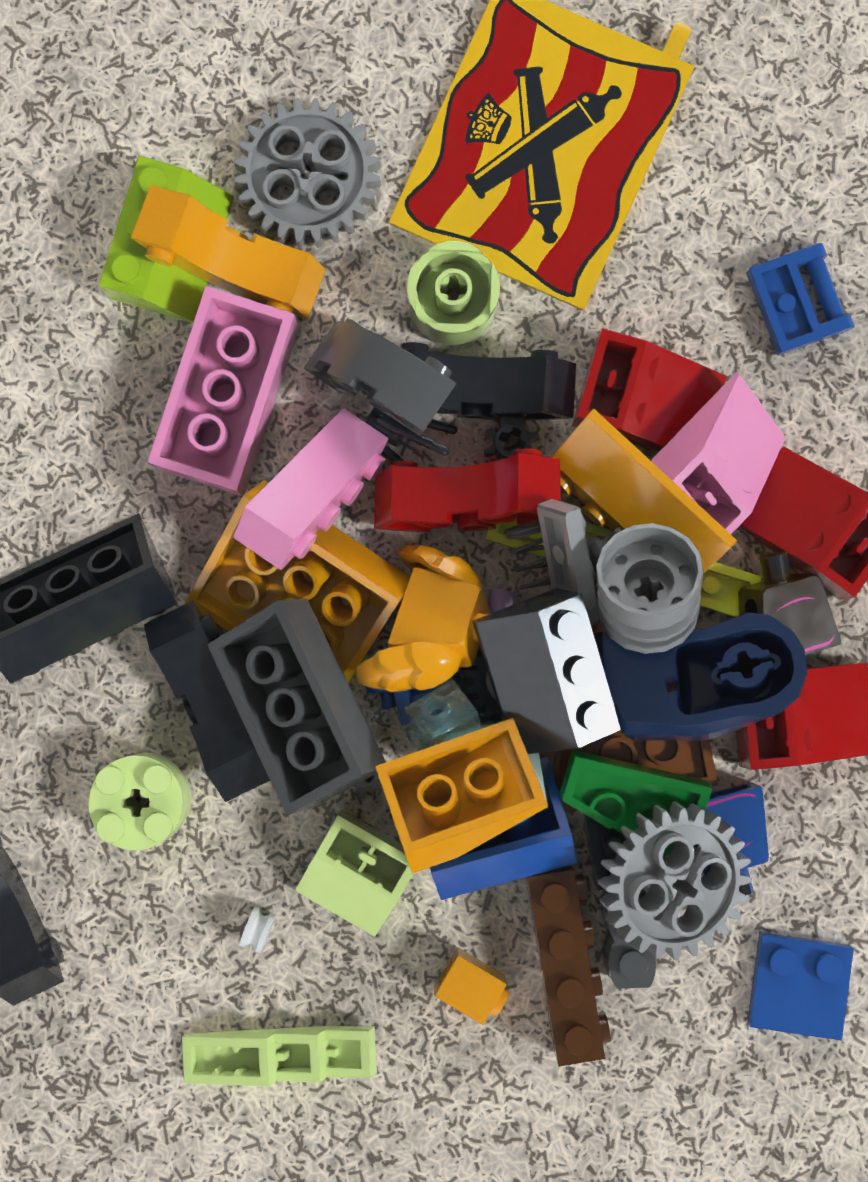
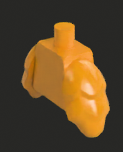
(432, 626)

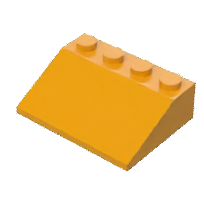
(344, 582)

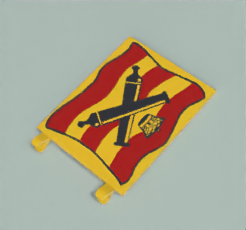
(544, 144)

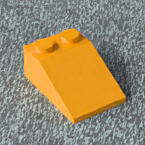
(460, 793)

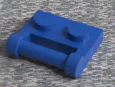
(787, 304)

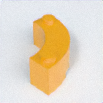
(198, 241)

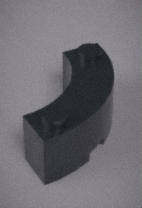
(507, 387)
(181, 651)
(26, 951)

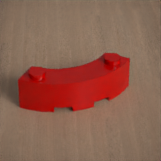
(471, 495)

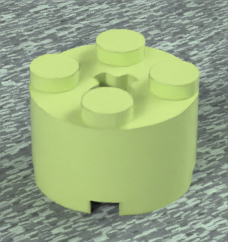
(478, 285)
(126, 823)

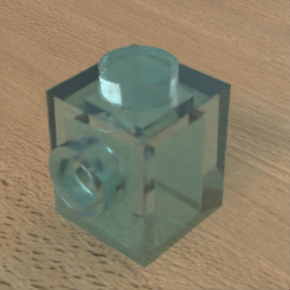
(440, 717)

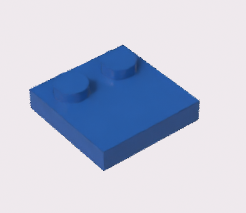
(800, 986)

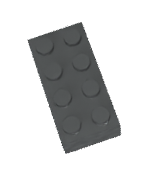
(296, 705)

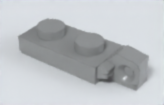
(567, 552)

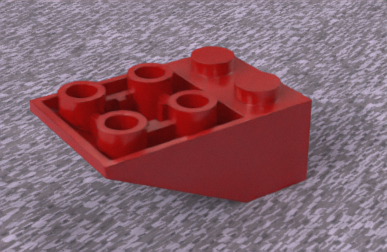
(644, 388)
(816, 521)
(818, 727)

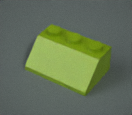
(134, 277)

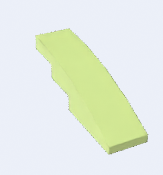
(279, 1055)

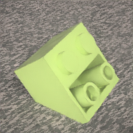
(357, 873)

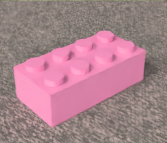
(224, 391)

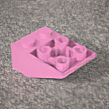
(724, 454)

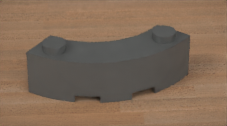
(394, 378)

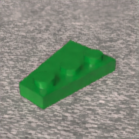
(619, 790)

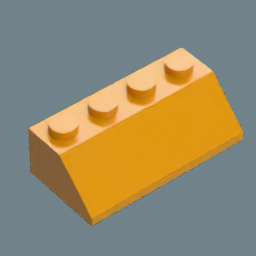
(630, 490)

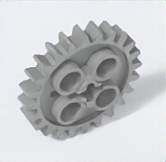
(314, 134)
(642, 863)

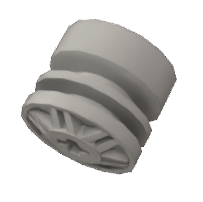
(651, 565)

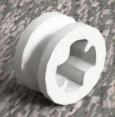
(257, 930)

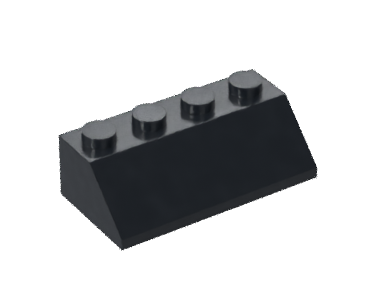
(80, 597)

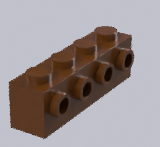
(565, 966)

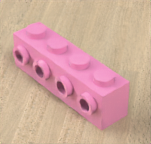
(310, 489)

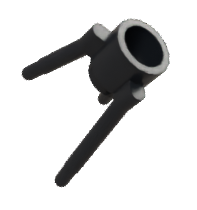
(396, 432)

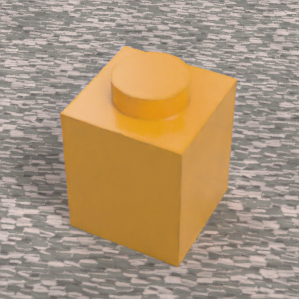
(472, 987)

